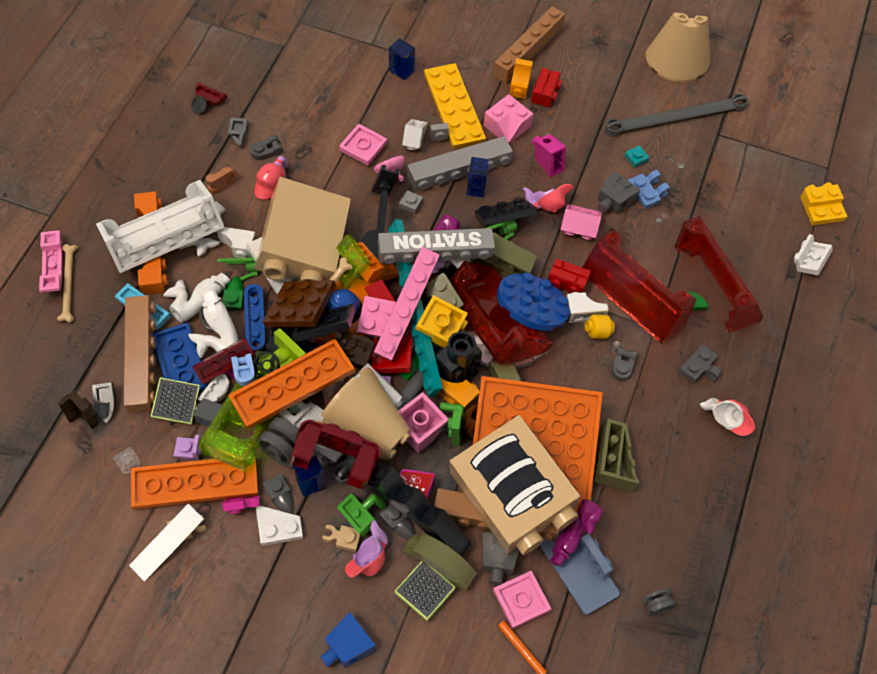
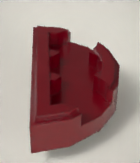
(211, 95)

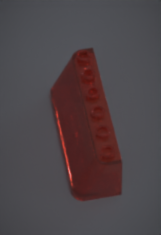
(501, 334)

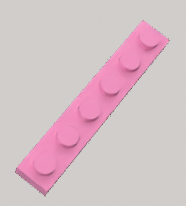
(406, 303)

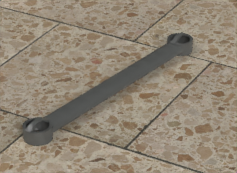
(676, 115)
(408, 393)

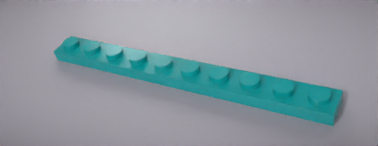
(423, 343)

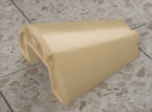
(681, 49)
(368, 410)

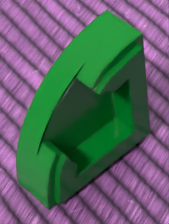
(700, 304)

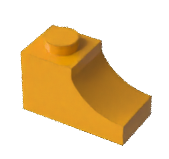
(521, 78)
(460, 393)

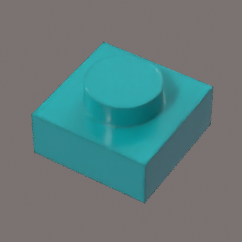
(636, 156)

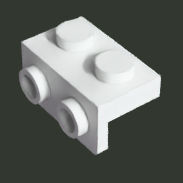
(812, 256)

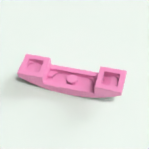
(51, 261)

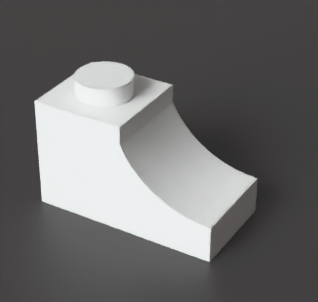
(414, 134)
(237, 240)
(582, 307)

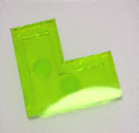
(349, 249)

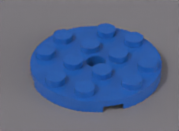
(549, 305)

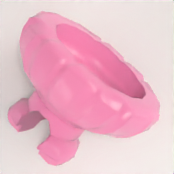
(391, 165)

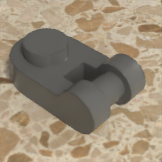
(260, 149)
(621, 369)

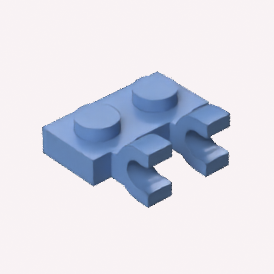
(648, 196)

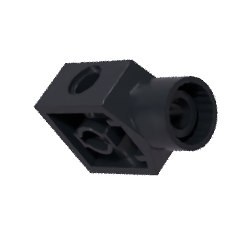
(457, 365)

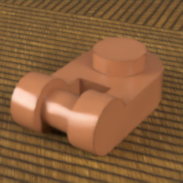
(221, 179)

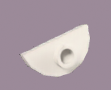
(216, 389)

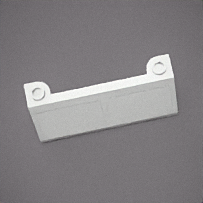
(162, 229)

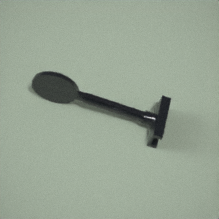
(382, 185)

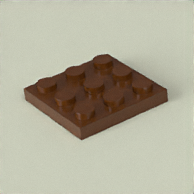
(299, 304)

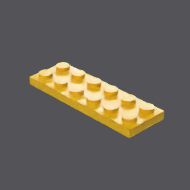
(454, 106)

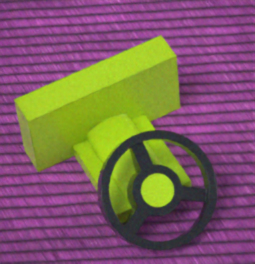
(286, 353)

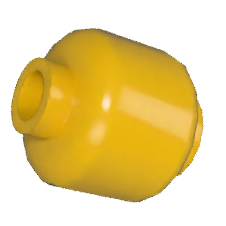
(599, 326)

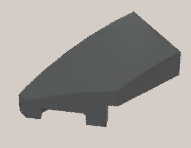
(238, 129)

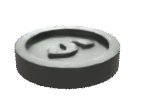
(199, 104)

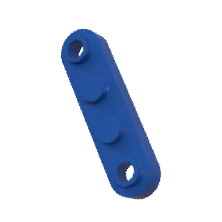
(254, 316)

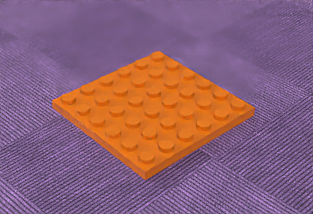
(558, 416)

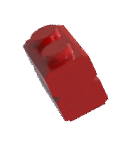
(545, 87)
(568, 276)

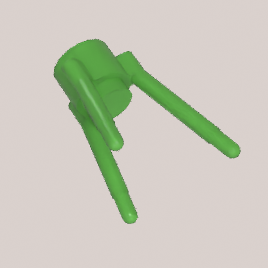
(506, 228)
(249, 264)

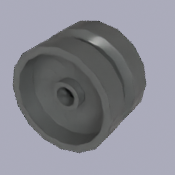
(279, 441)

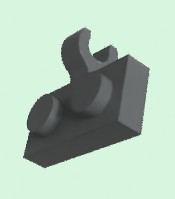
(700, 364)

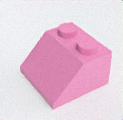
(581, 221)

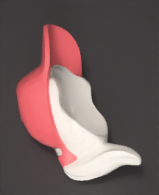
(731, 415)

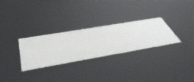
(166, 542)

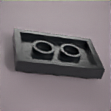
(505, 211)
(331, 321)

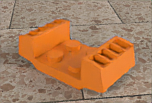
(377, 270)

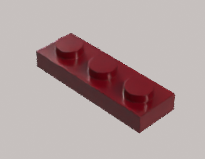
(221, 361)

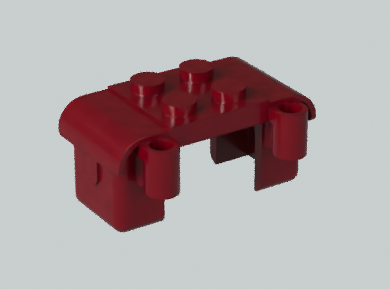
(349, 443)

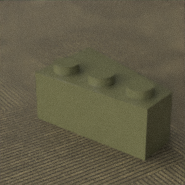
(508, 257)
(614, 458)

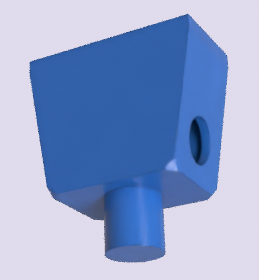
(347, 643)

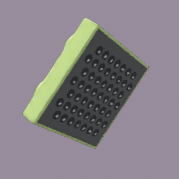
(175, 401)
(425, 590)

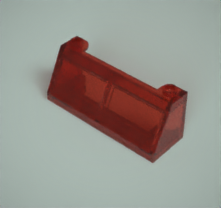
(698, 240)
(636, 289)

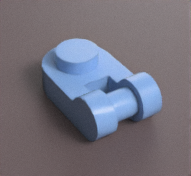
(243, 374)

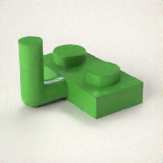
(454, 423)
(358, 513)

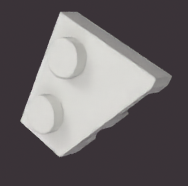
(277, 526)

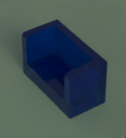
(401, 59)
(477, 177)
(312, 479)

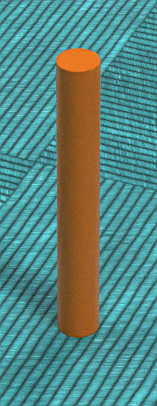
(524, 651)

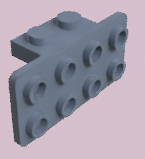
(585, 574)

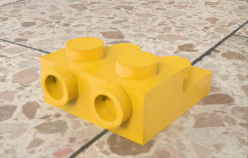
(823, 204)
(441, 321)

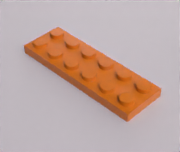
(291, 383)
(191, 483)

